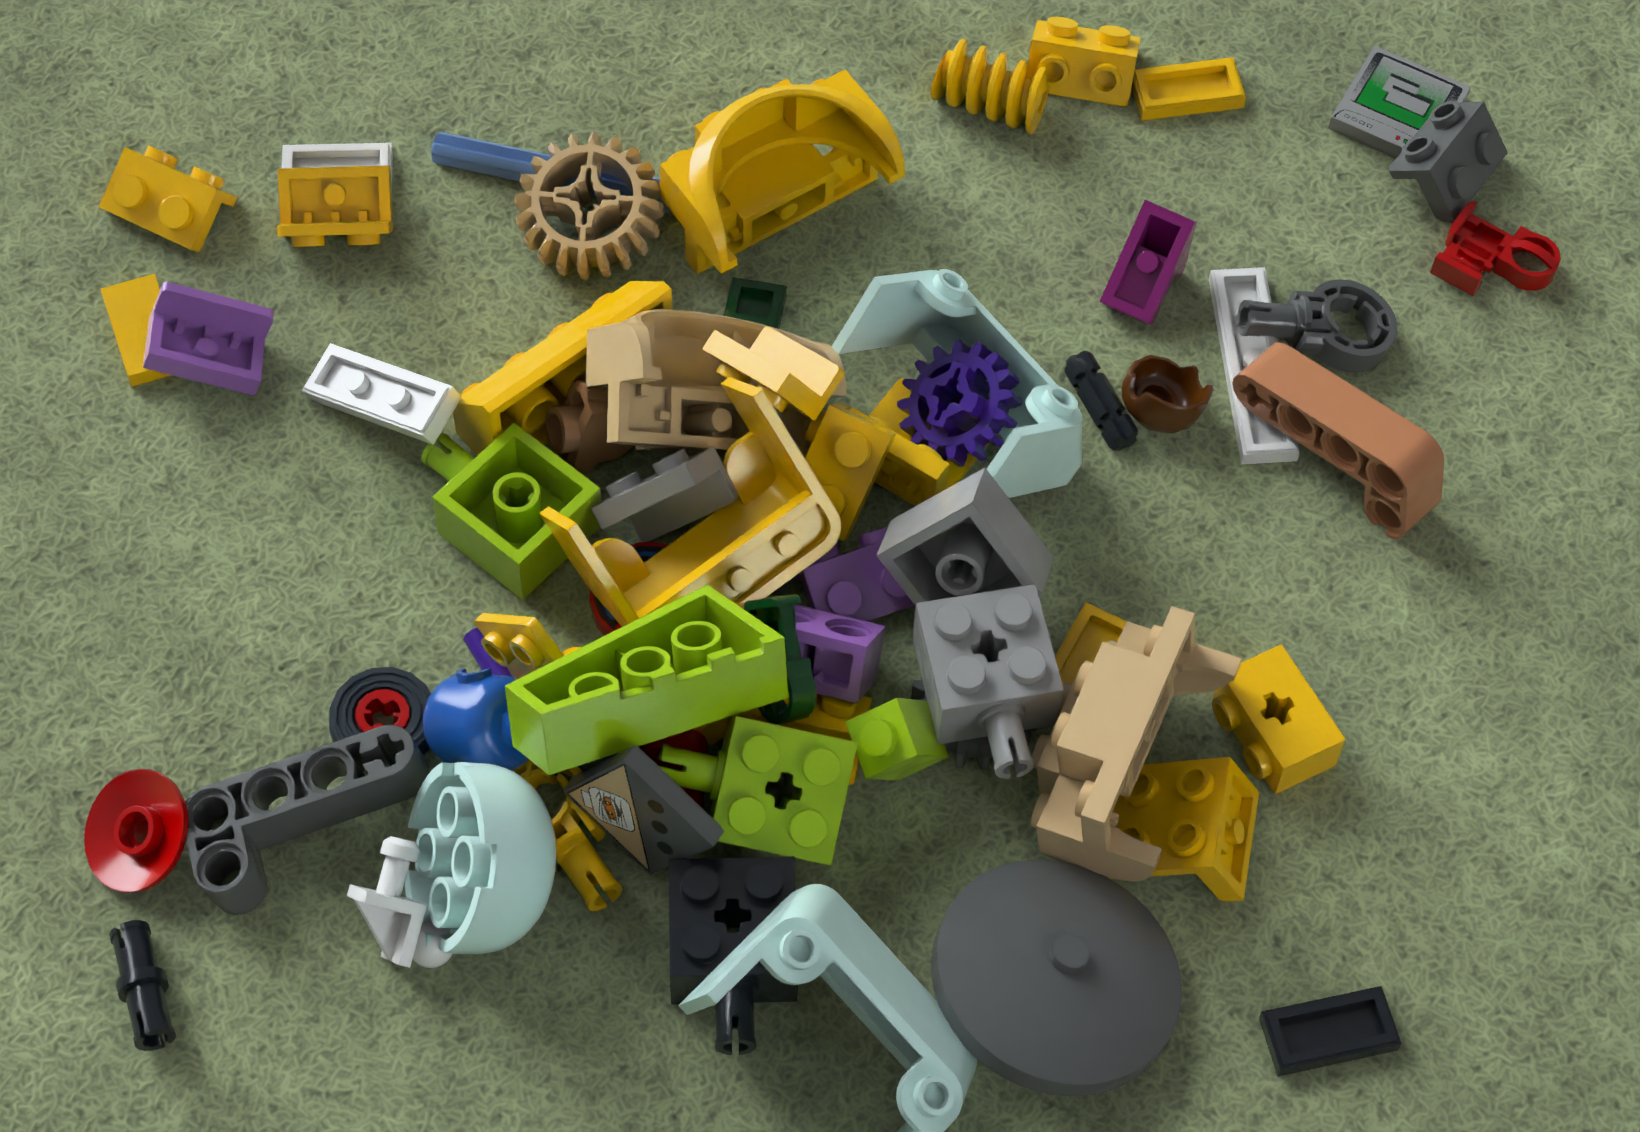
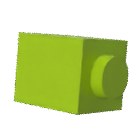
(896, 739)

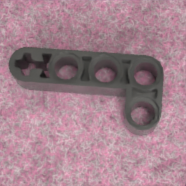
(304, 811)

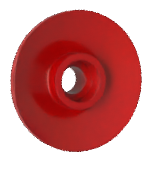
(136, 830)

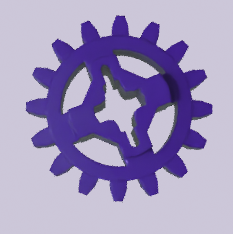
(959, 402)

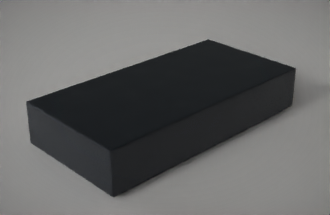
(1329, 1031)

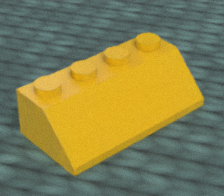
(546, 372)

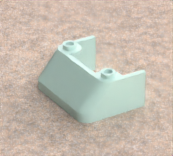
(937, 310)
(823, 936)

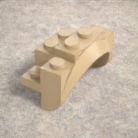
(668, 388)
(1105, 738)

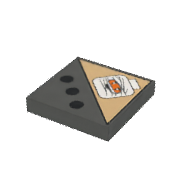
(643, 810)

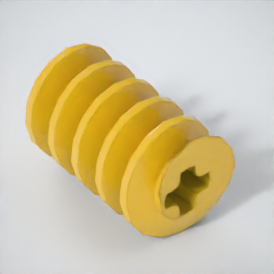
(991, 87)

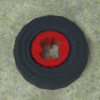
(382, 690)

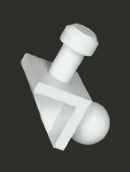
(397, 919)

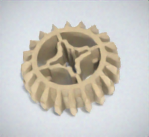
(547, 198)

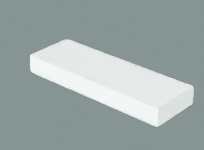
(382, 393)

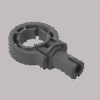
(1311, 329)

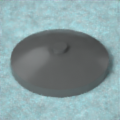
(1056, 978)

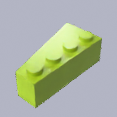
(647, 682)

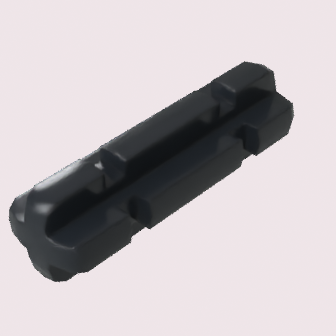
(1101, 401)

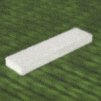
(1255, 437)

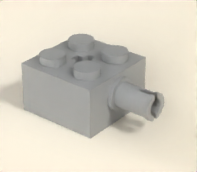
(964, 544)
(989, 671)

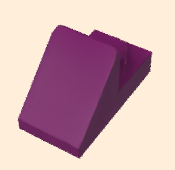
(1149, 262)

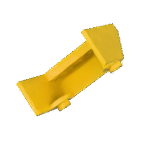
(739, 550)

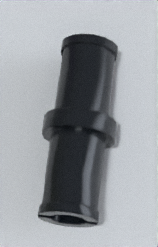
(142, 985)

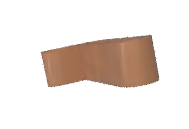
(1351, 431)

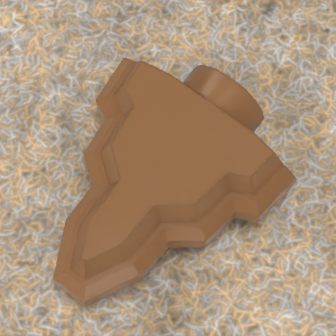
(580, 428)

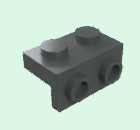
(1451, 156)

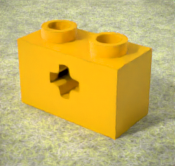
(1278, 721)

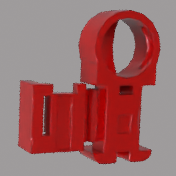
(1480, 246)

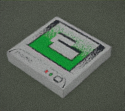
(1392, 101)

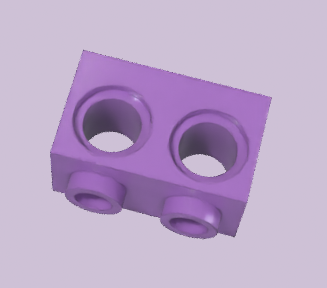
(841, 652)

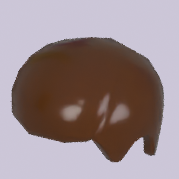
(1164, 394)

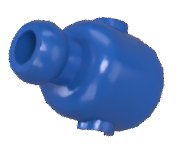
(470, 720)

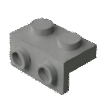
(670, 498)

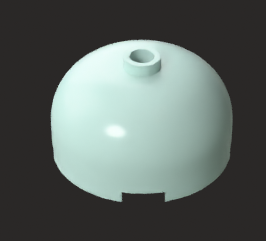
(481, 856)

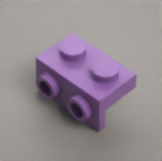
(207, 338)
(854, 582)

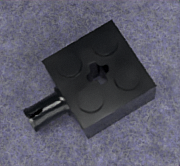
(703, 903)

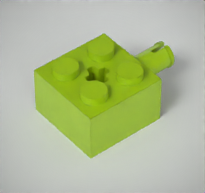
(496, 502)
(737, 779)

